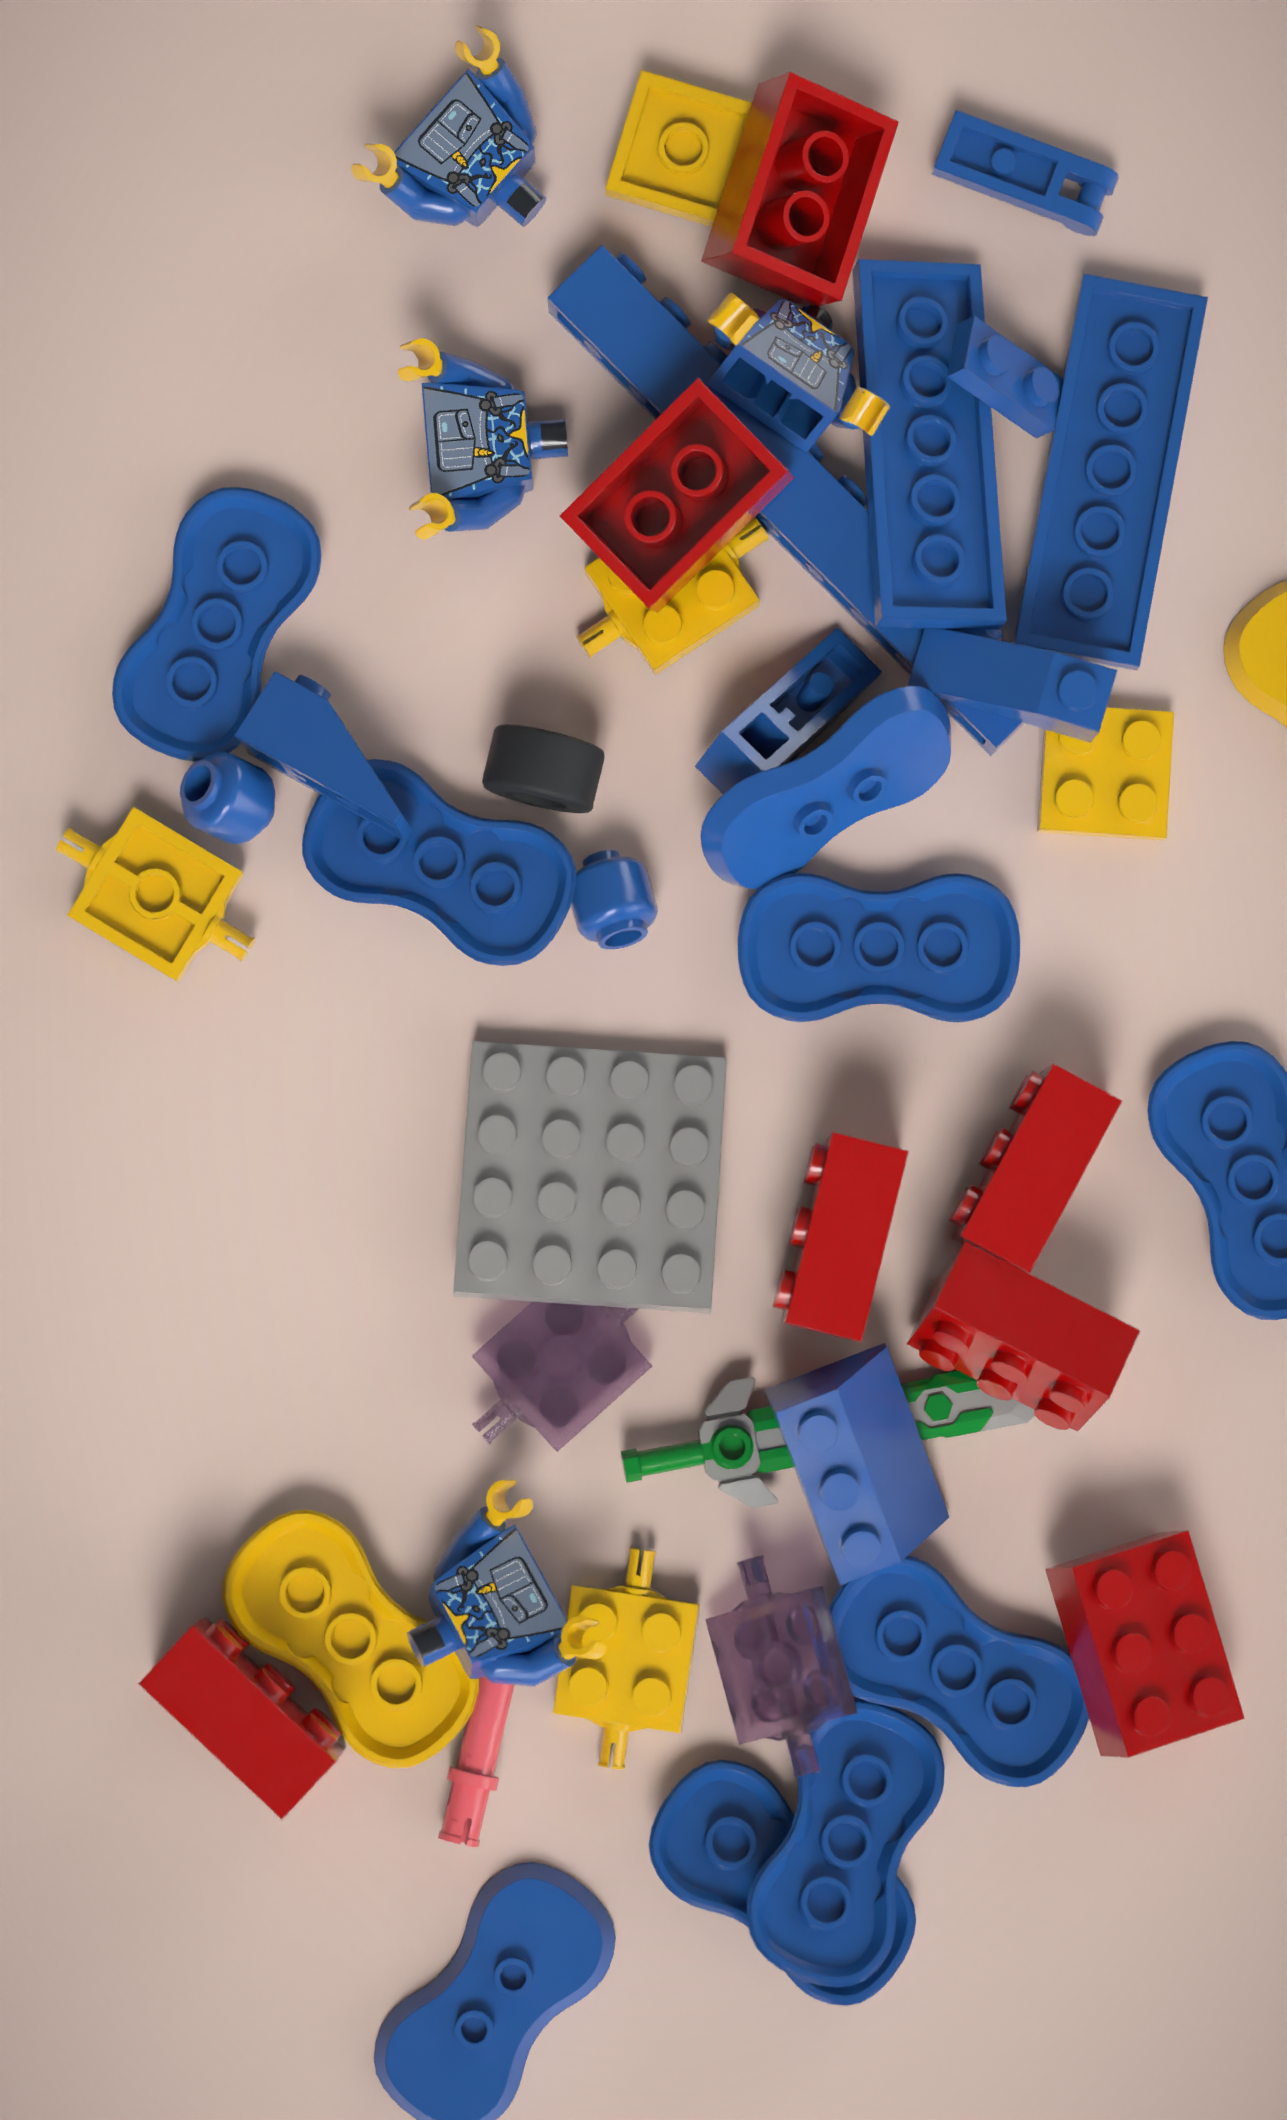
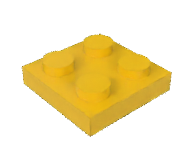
(677, 148)
(1114, 783)

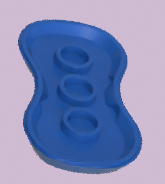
(235, 580)
(787, 813)
(481, 881)
(928, 947)
(1225, 1130)
(994, 1693)
(718, 1836)
(829, 1889)
(524, 1958)

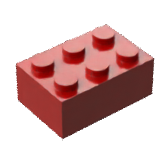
(800, 190)
(676, 496)
(1034, 1166)
(841, 1236)
(1022, 1338)
(1144, 1644)
(244, 1714)

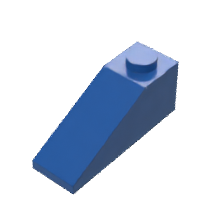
(1015, 681)
(790, 712)
(306, 740)

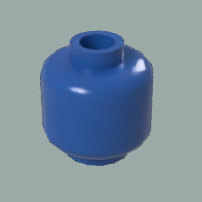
(228, 797)
(613, 900)

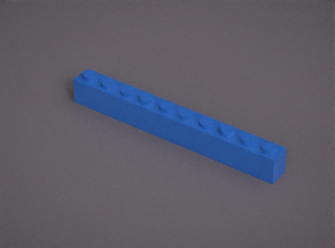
(813, 517)

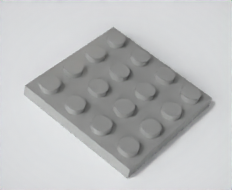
(590, 1177)

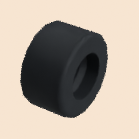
(543, 768)

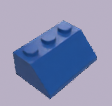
(859, 1462)

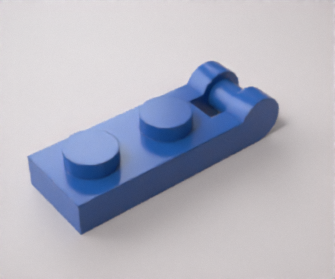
(1024, 172)

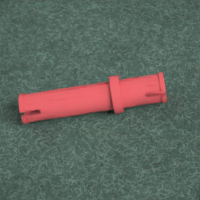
(476, 1764)

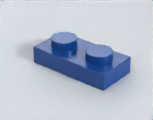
(1005, 377)

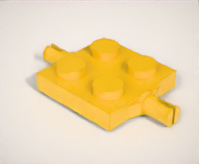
(692, 617)
(155, 894)
(646, 1661)

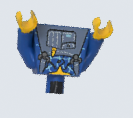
(466, 150)
(791, 371)
(475, 441)
(498, 1606)

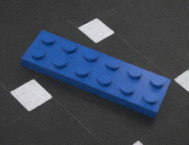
(932, 453)
(1110, 471)

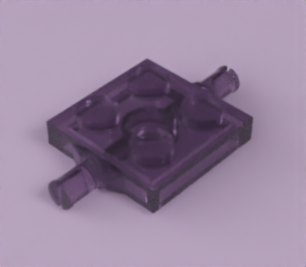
(558, 1368)
(780, 1665)

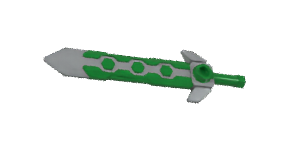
(741, 1444)

